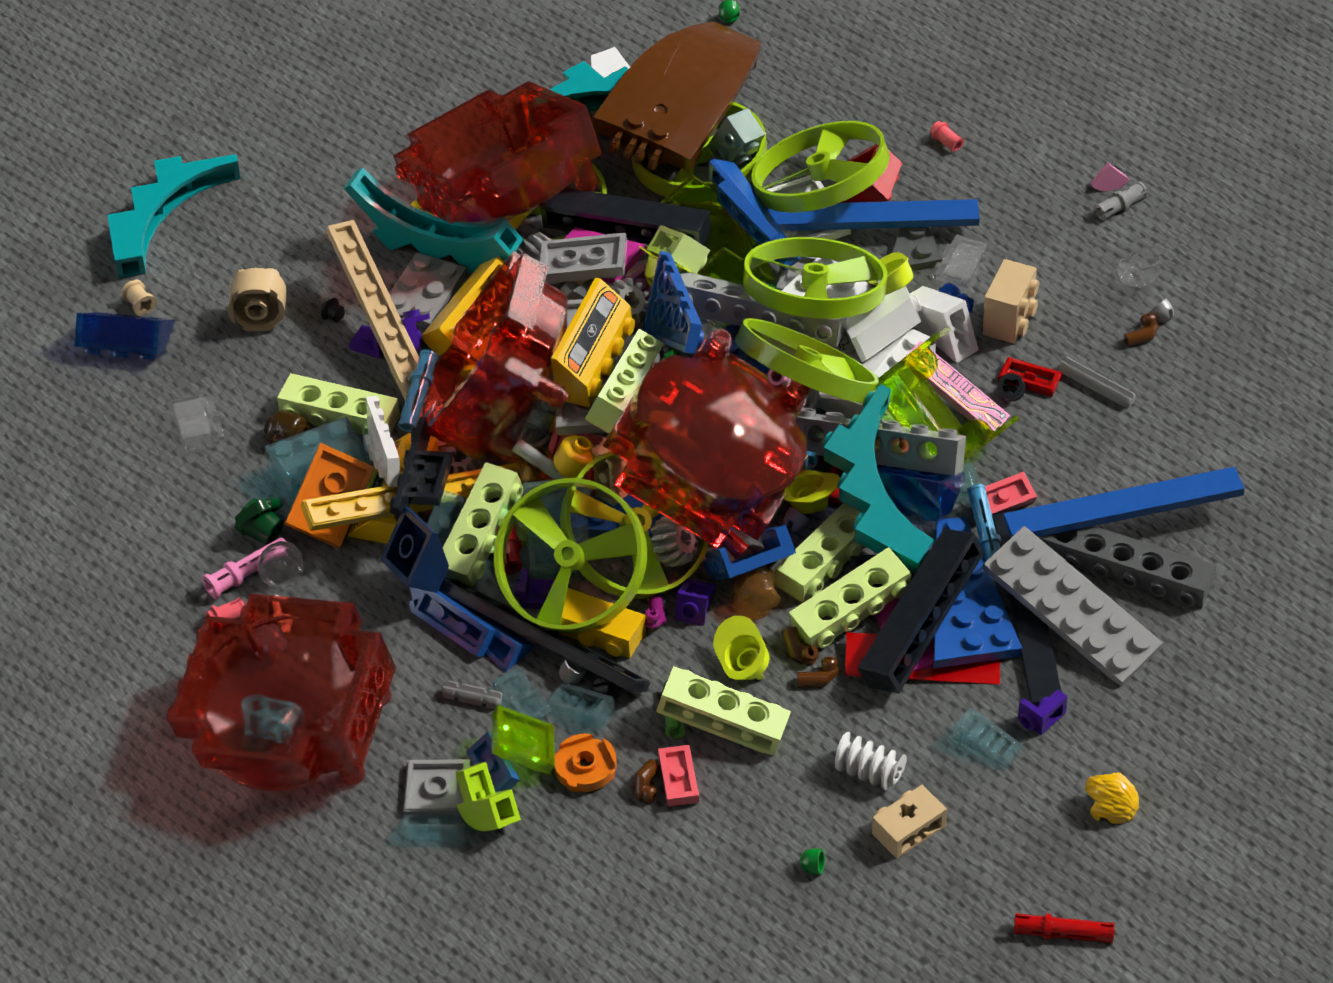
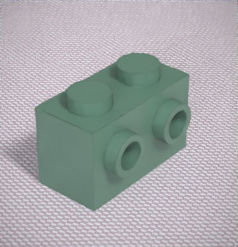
(737, 138)

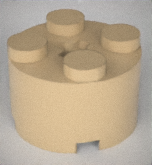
(257, 299)

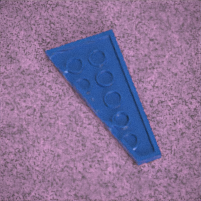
(977, 622)

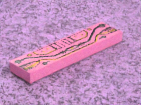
(964, 395)

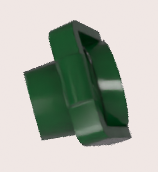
(259, 520)

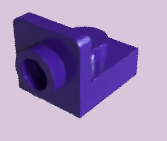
(409, 319)
(365, 342)
(532, 591)
(693, 601)
(1045, 714)

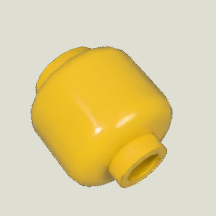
(573, 456)

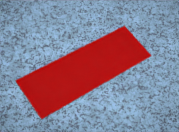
(981, 672)

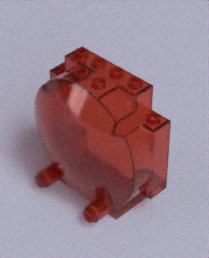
(500, 155)
(511, 341)
(711, 441)
(292, 654)

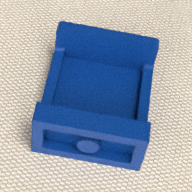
(776, 546)

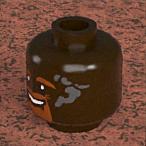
(284, 425)

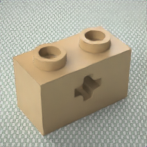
(909, 821)

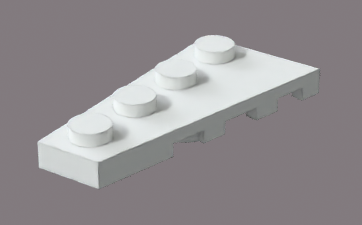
(379, 444)

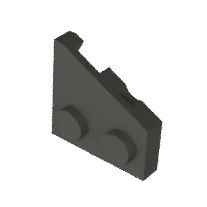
(918, 246)

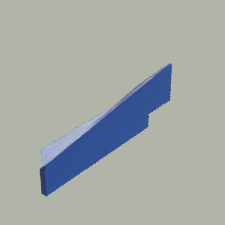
(744, 205)
(470, 628)

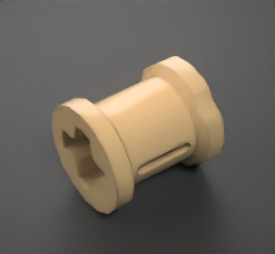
(138, 297)

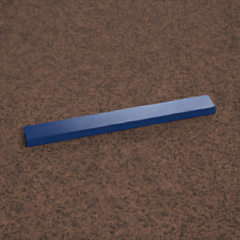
(882, 215)
(1127, 503)

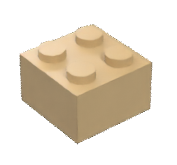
(1010, 301)

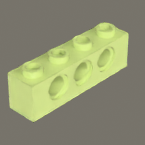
(624, 381)
(326, 402)
(490, 484)
(820, 555)
(857, 585)
(731, 723)

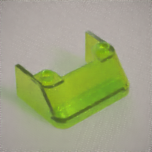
(727, 239)
(918, 403)

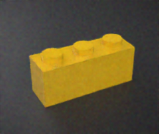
(617, 636)

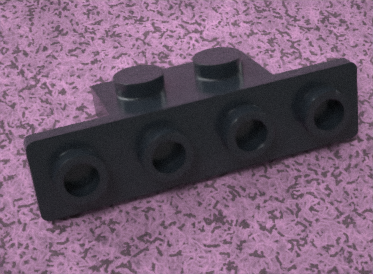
(423, 473)

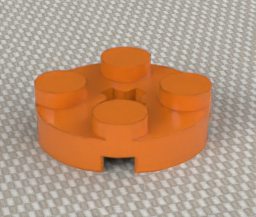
(590, 777)

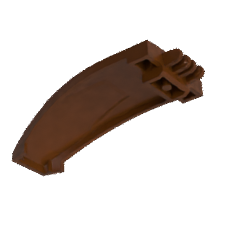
(677, 94)

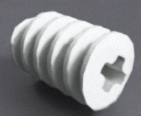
(868, 763)

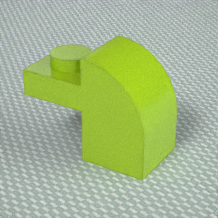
(482, 806)

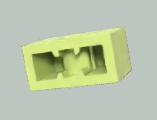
(683, 249)

